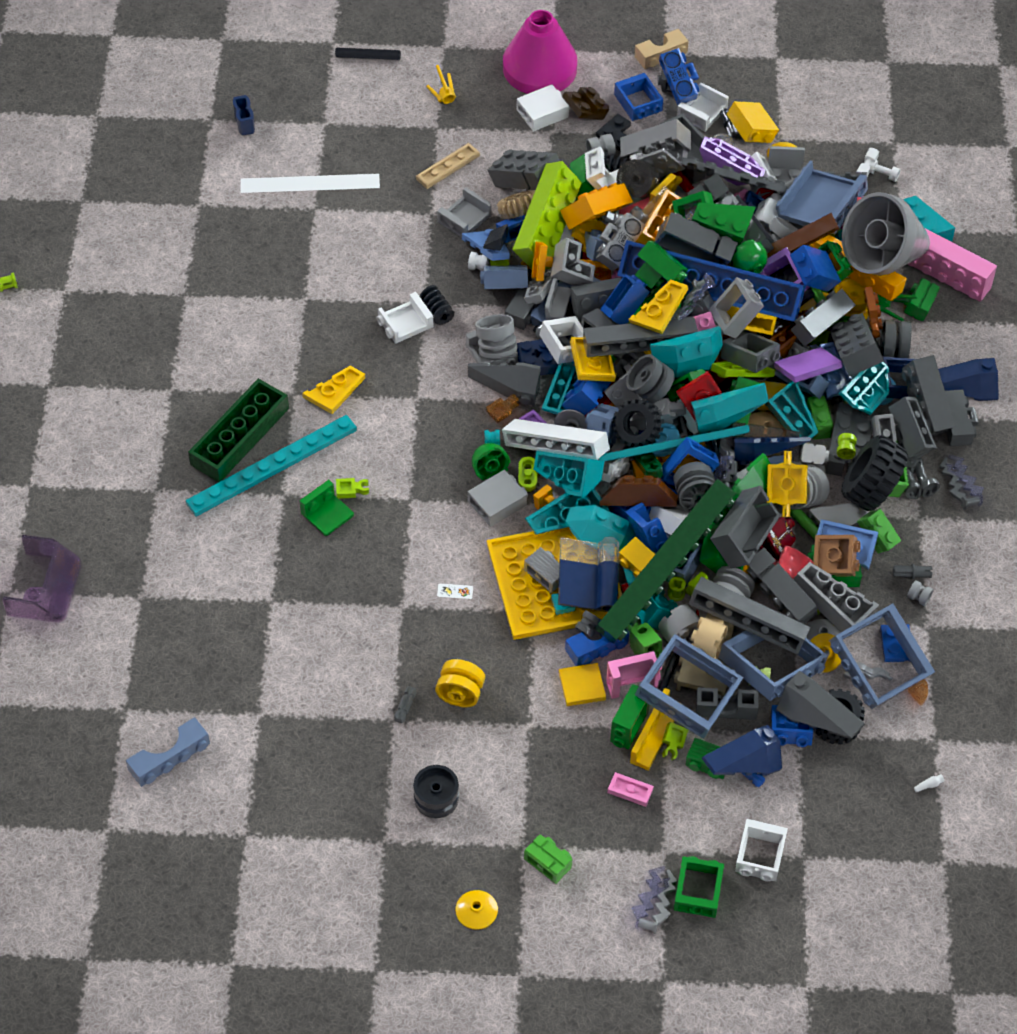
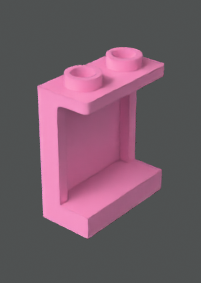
(630, 671)

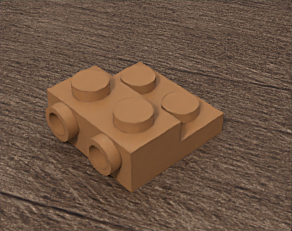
(837, 554)

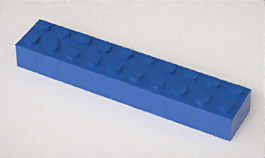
(777, 295)

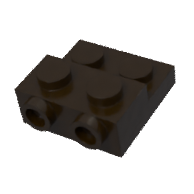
(586, 103)

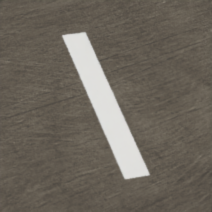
(307, 183)

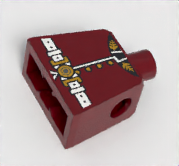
(779, 536)

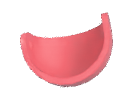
(793, 560)

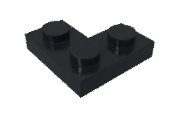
(615, 127)

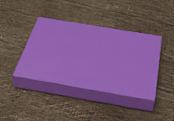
(808, 364)

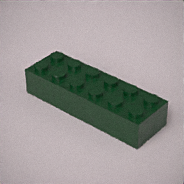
(238, 430)

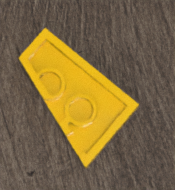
(661, 308)
(336, 390)

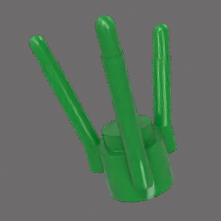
(883, 302)

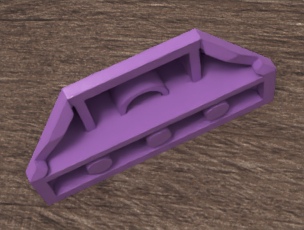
(724, 154)

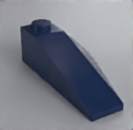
(975, 377)
(750, 448)
(749, 754)

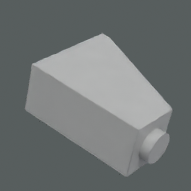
(842, 513)

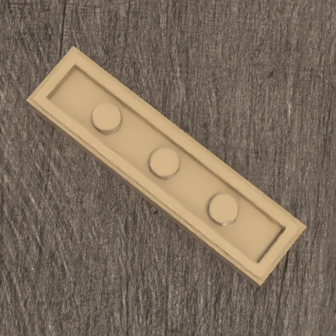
(447, 165)

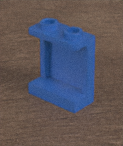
(646, 530)

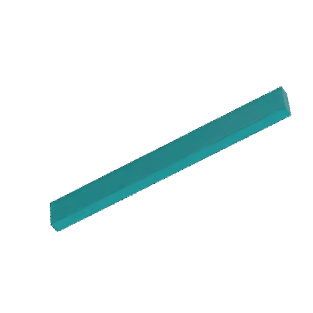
(673, 443)

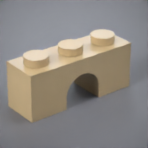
(648, 53)

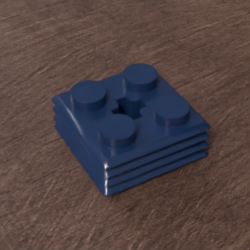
(537, 354)

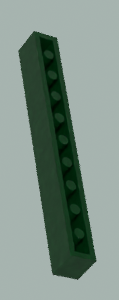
(665, 561)

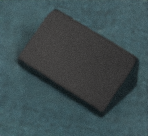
(496, 238)

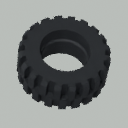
(874, 473)

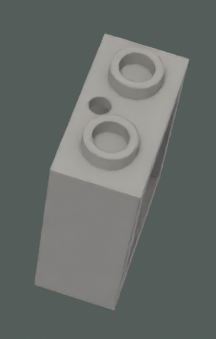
(752, 306)

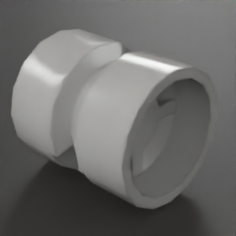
(606, 142)

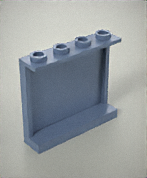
(818, 194)

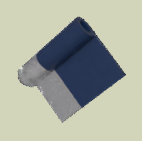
(588, 573)

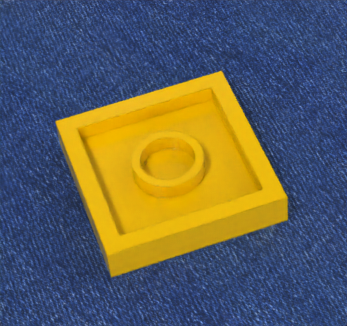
(582, 684)

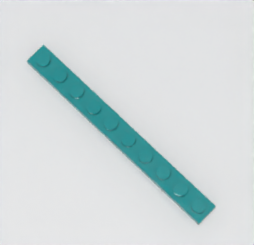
(271, 465)

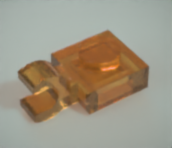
(501, 409)

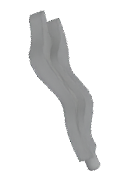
(725, 451)
(870, 673)

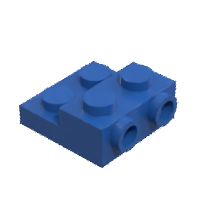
(789, 731)

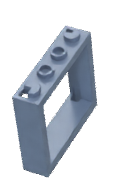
(907, 643)
(731, 656)
(673, 708)

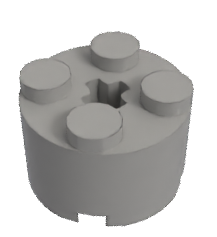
(681, 622)

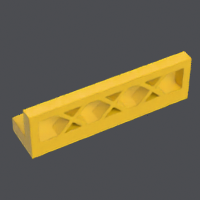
(650, 739)

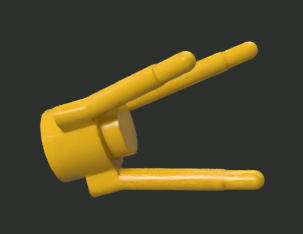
(446, 93)

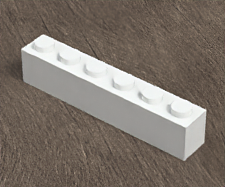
(556, 439)

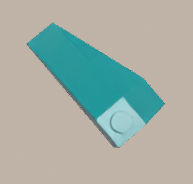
(726, 408)
(570, 473)
(554, 514)

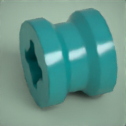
(492, 437)

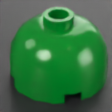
(750, 256)
(489, 458)

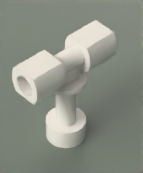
(871, 165)

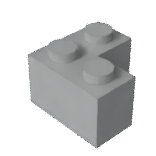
(568, 266)

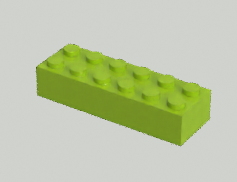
(543, 220)

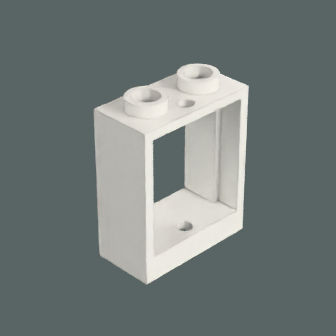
(557, 328)
(763, 832)

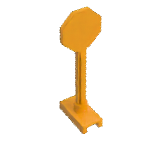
(541, 261)

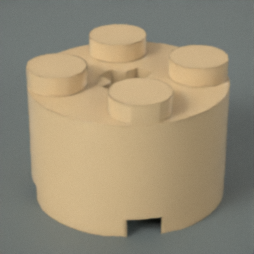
(709, 636)

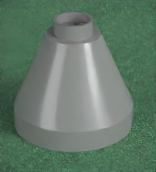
(882, 234)

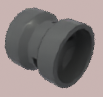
(588, 623)

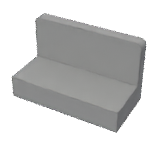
(557, 301)

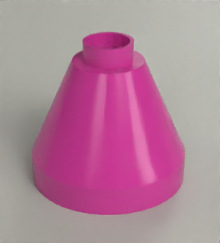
(540, 55)

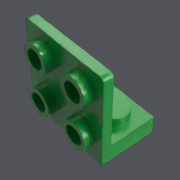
(325, 509)

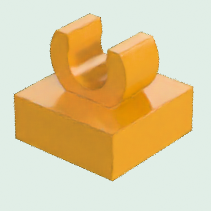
(543, 497)

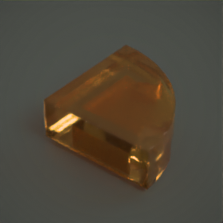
(919, 691)

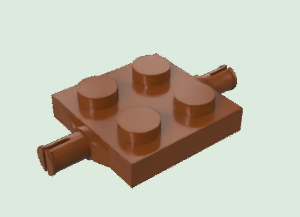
(873, 311)

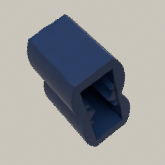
(243, 115)

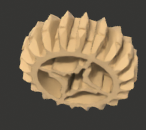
(515, 205)

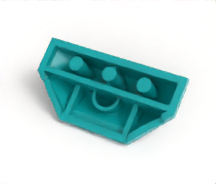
(689, 351)
(562, 383)
(867, 388)
(595, 523)

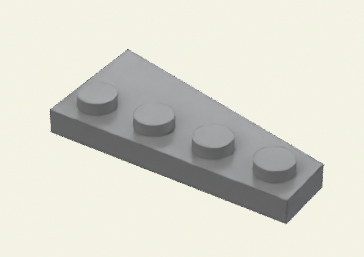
(539, 289)

